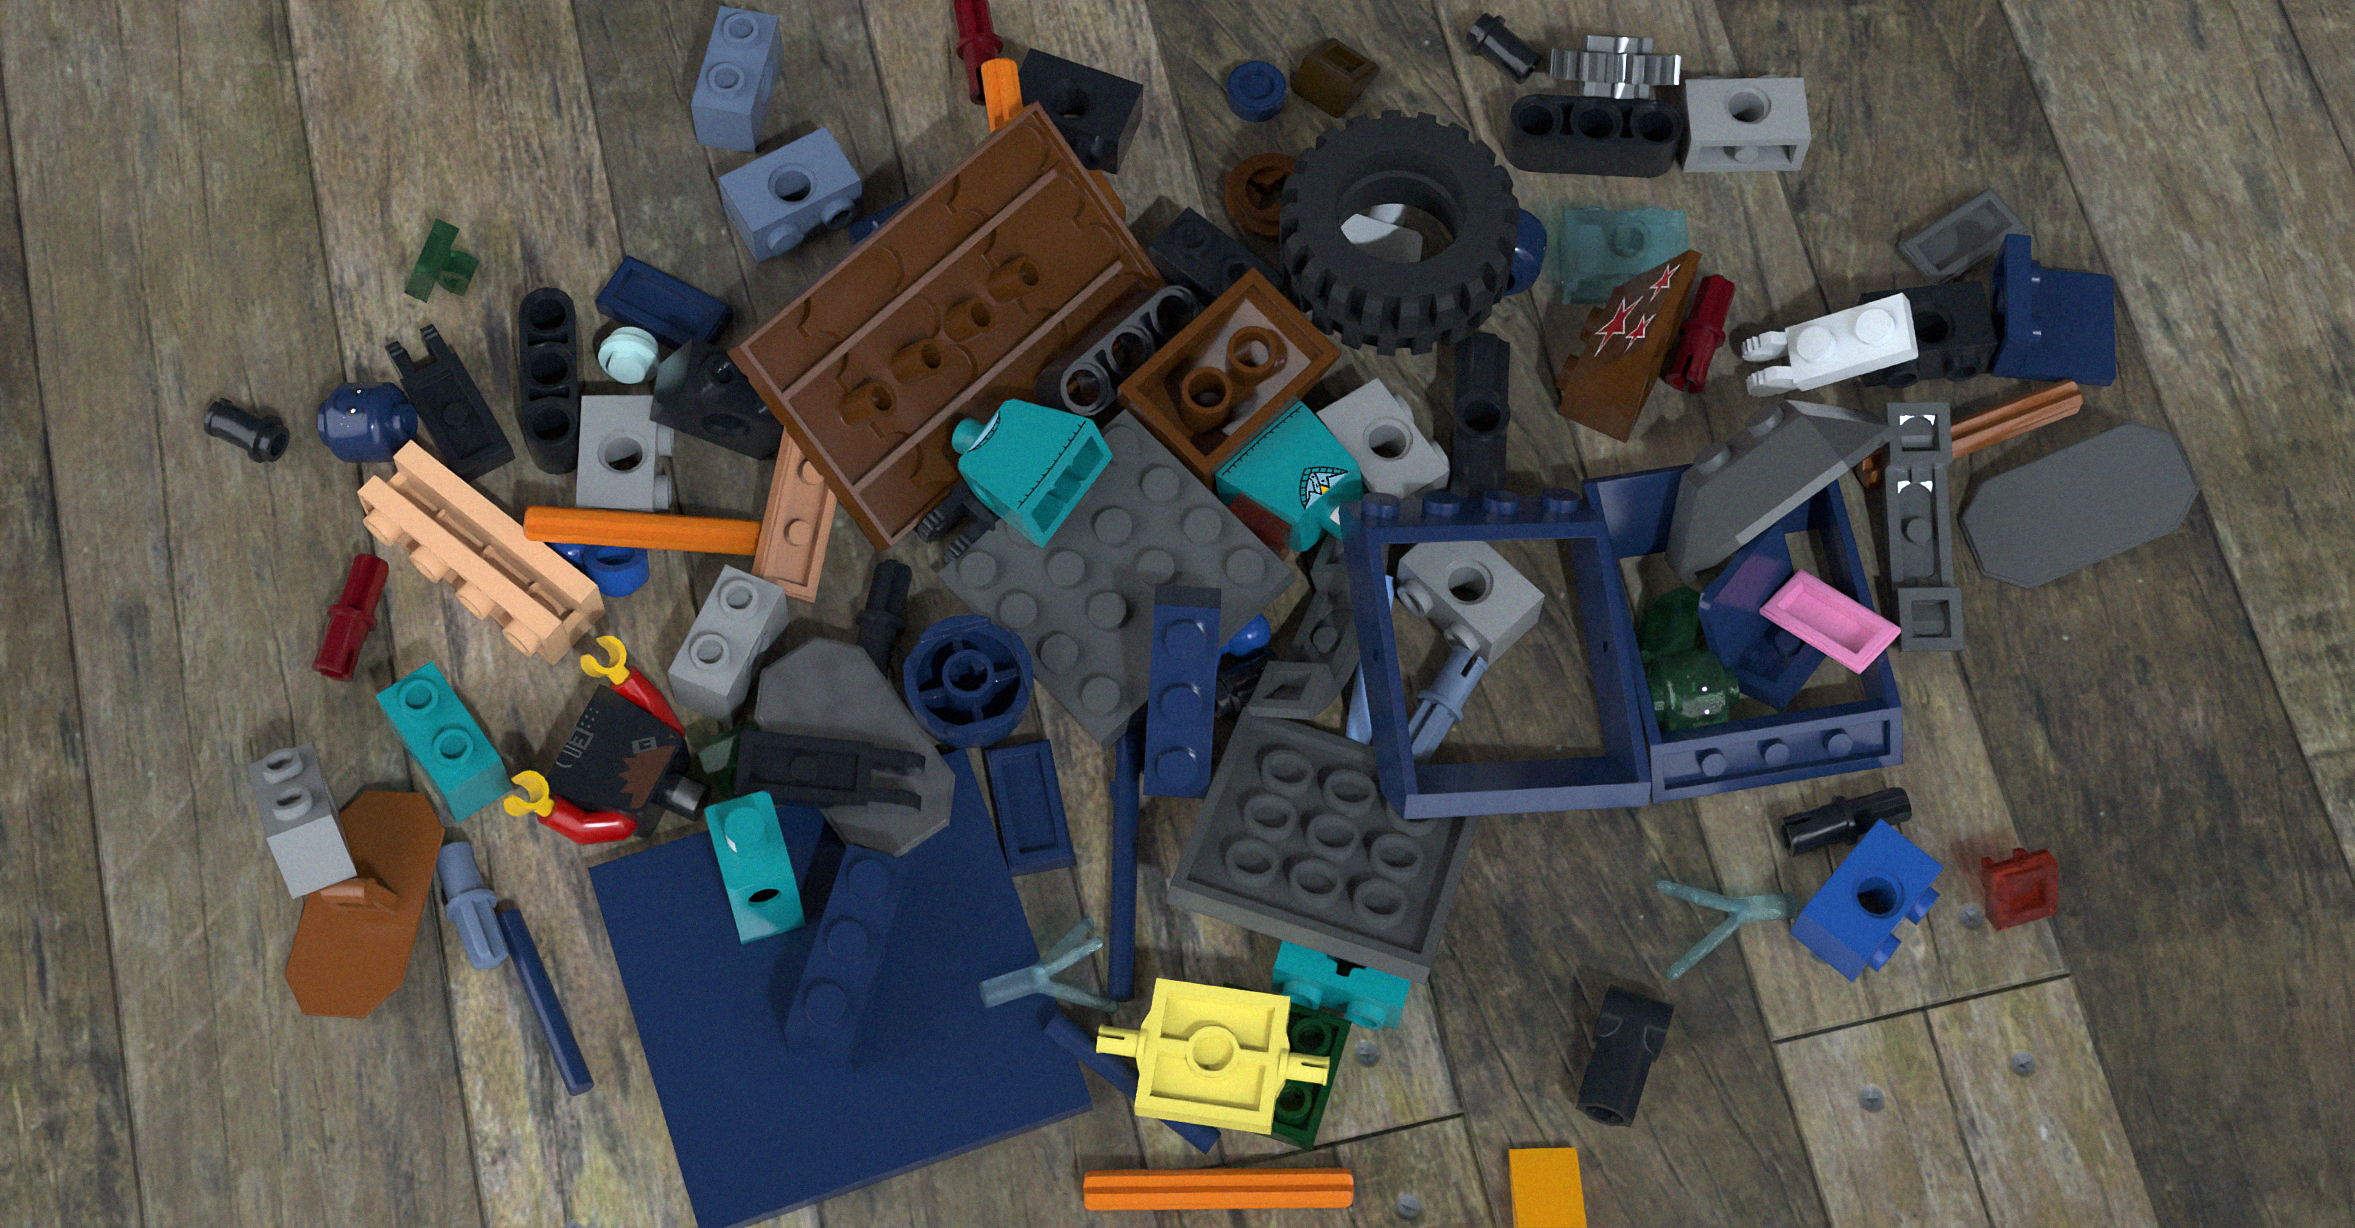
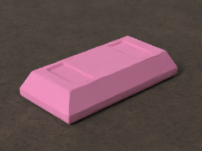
(1830, 621)

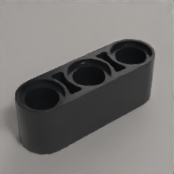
(1618, 123)
(546, 356)
(1091, 356)

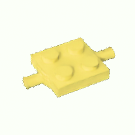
(1213, 1056)

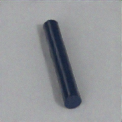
(545, 1003)
(1119, 1074)

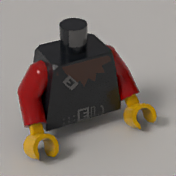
(617, 765)

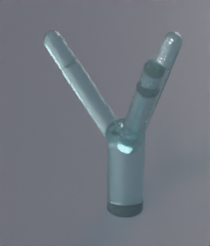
(1740, 911)
(1036, 977)

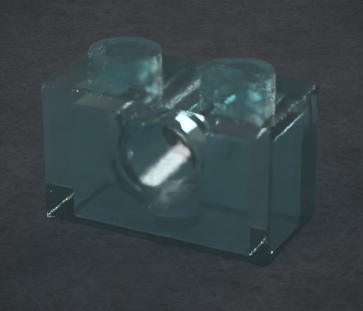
(1587, 244)

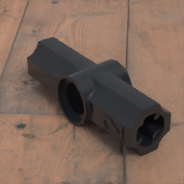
(1479, 397)

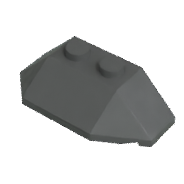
(1762, 476)

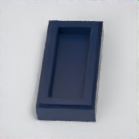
(662, 305)
(1029, 808)

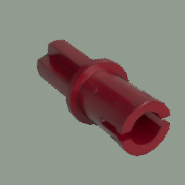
(977, 42)
(1701, 333)
(351, 618)

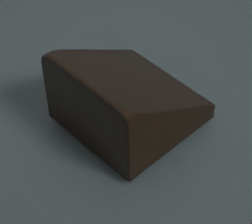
(1334, 77)

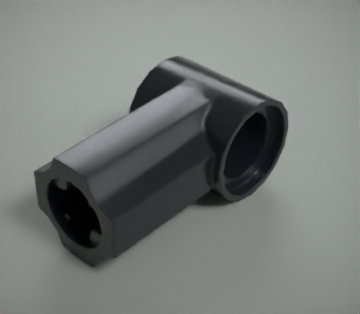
(1627, 1042)

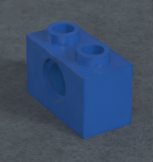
(1881, 867)

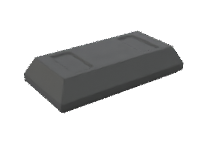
(1962, 238)

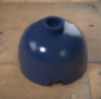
(968, 681)

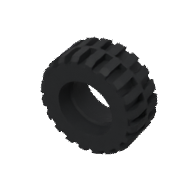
(1413, 166)

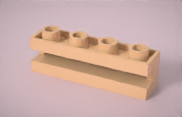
(481, 554)

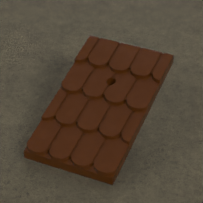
(943, 320)

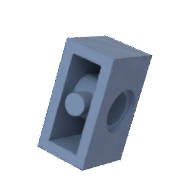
(737, 79)
(804, 168)

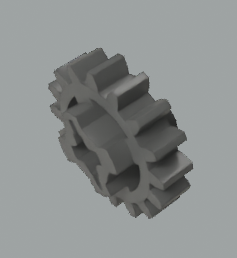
(1615, 66)

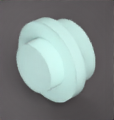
(630, 355)

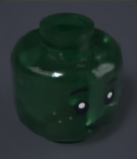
(1691, 689)

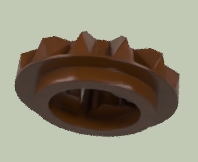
(1243, 187)

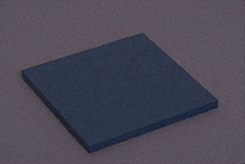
(936, 1068)

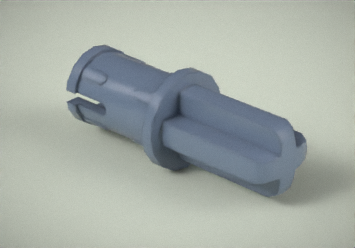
(1443, 702)
(471, 906)

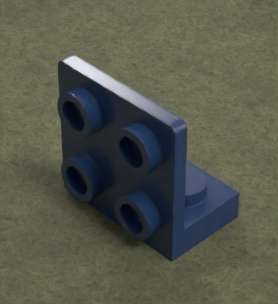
(2050, 320)

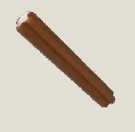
(1995, 424)

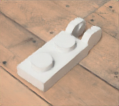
(1833, 347)

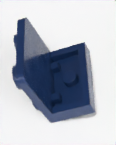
(1765, 657)

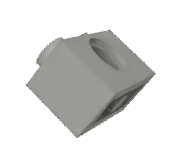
(1770, 140)
(1378, 419)
(620, 431)
(1486, 626)
(729, 645)
(301, 820)

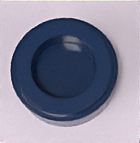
(1256, 91)

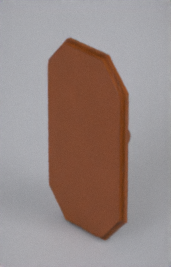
(363, 929)

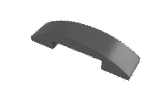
(1919, 528)
(1322, 649)

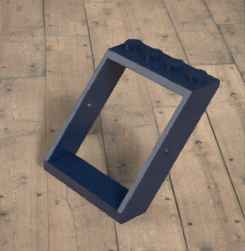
(1767, 747)
(1506, 786)

